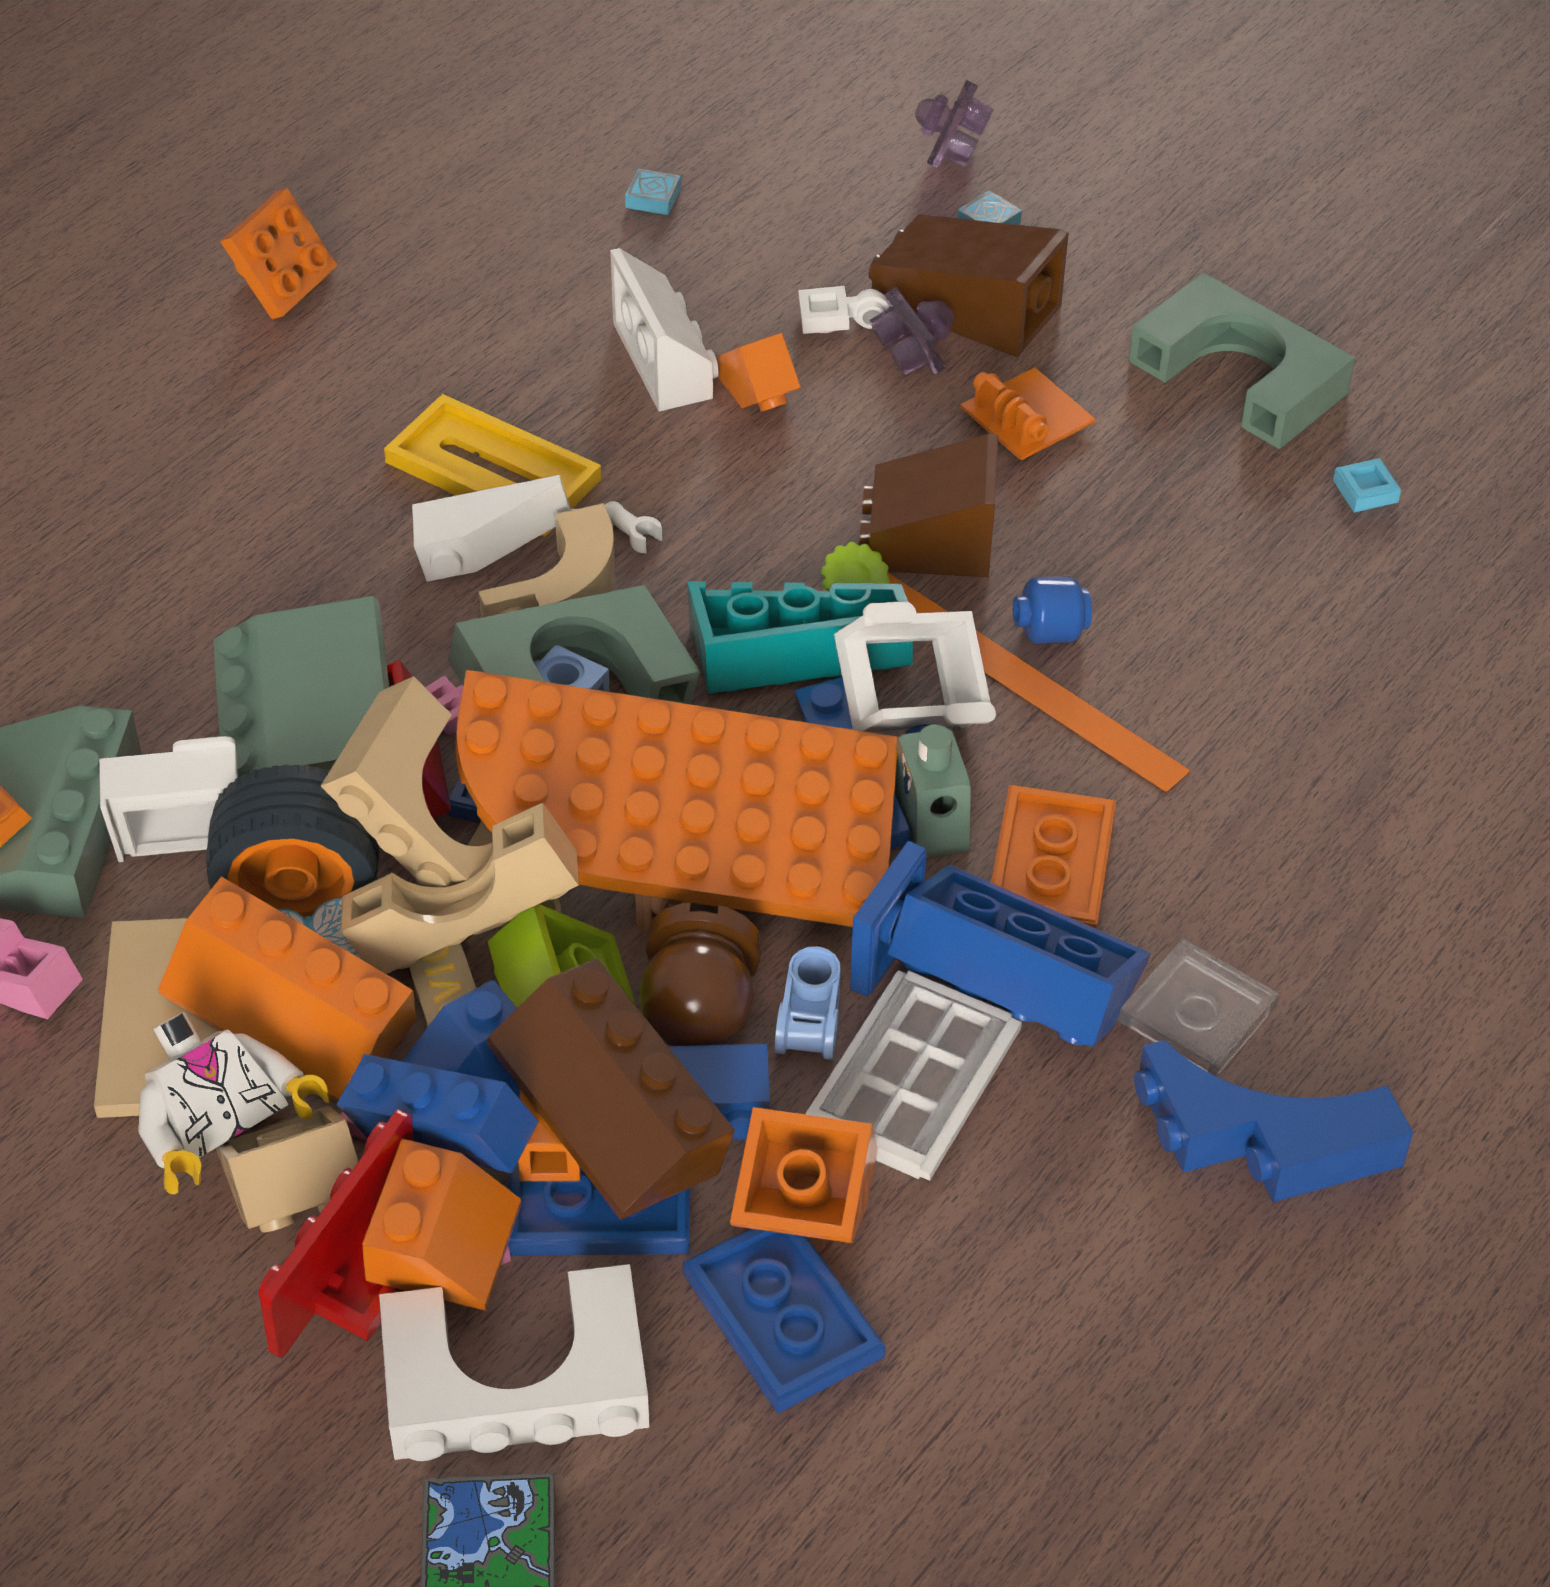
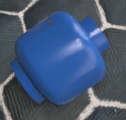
(1053, 609)

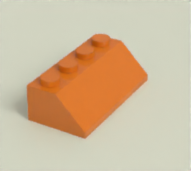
(285, 987)

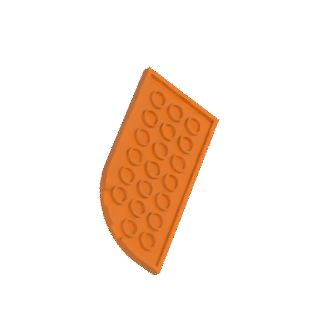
(686, 794)

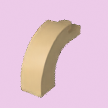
(584, 570)

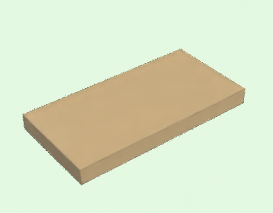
(132, 1009)

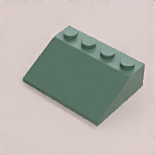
(299, 682)
(55, 777)

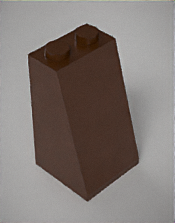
(990, 274)

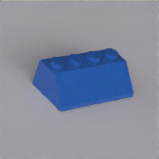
(1017, 954)

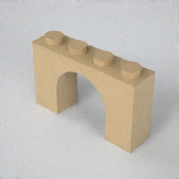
(382, 787)

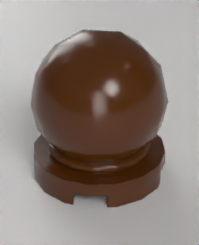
(699, 975)

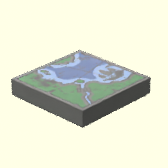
(489, 1531)

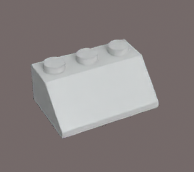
(659, 334)

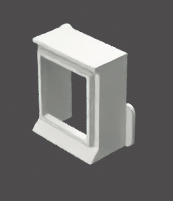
(956, 659)
(165, 798)

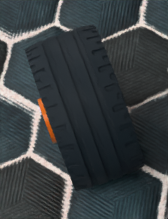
(288, 840)

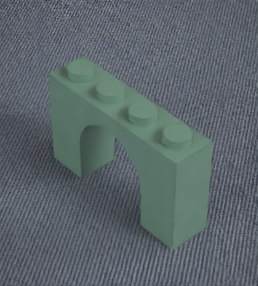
(1212, 318)
(613, 628)

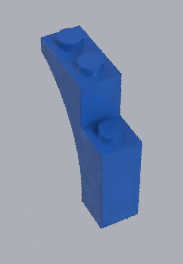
(1286, 1140)

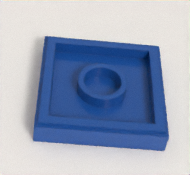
(878, 918)

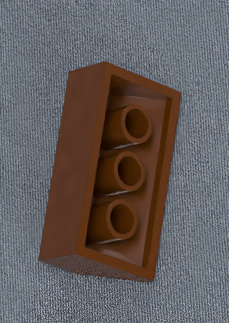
(611, 1090)

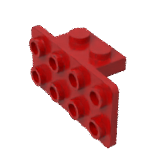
(327, 1264)

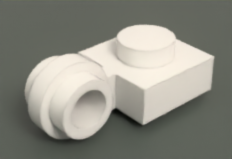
(829, 308)

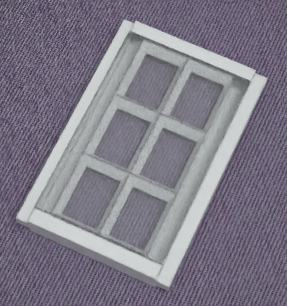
(917, 1070)

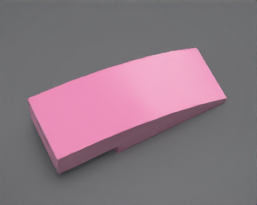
(34, 973)

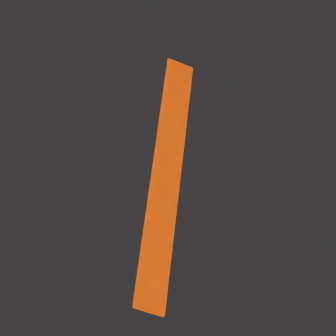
(1067, 707)

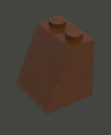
(934, 509)

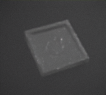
(1199, 1006)

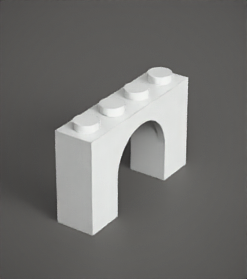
(444, 1411)

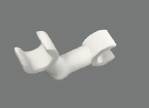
(634, 526)

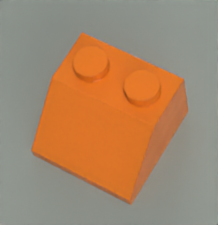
(805, 1175)
(439, 1226)

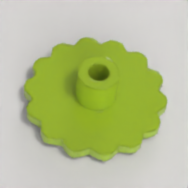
(854, 565)

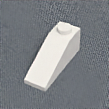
(482, 526)

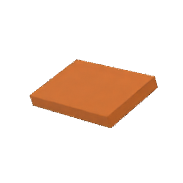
(1055, 850)

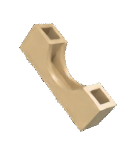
(400, 922)

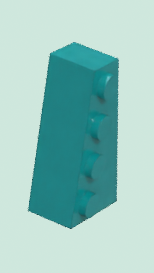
(784, 635)

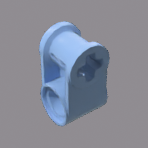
(808, 1011)

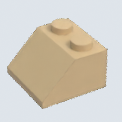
(287, 1167)

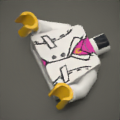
(212, 1094)

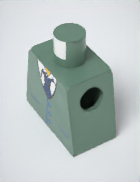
(929, 770)

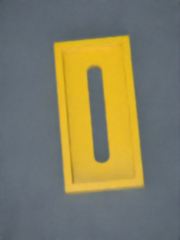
(454, 423)

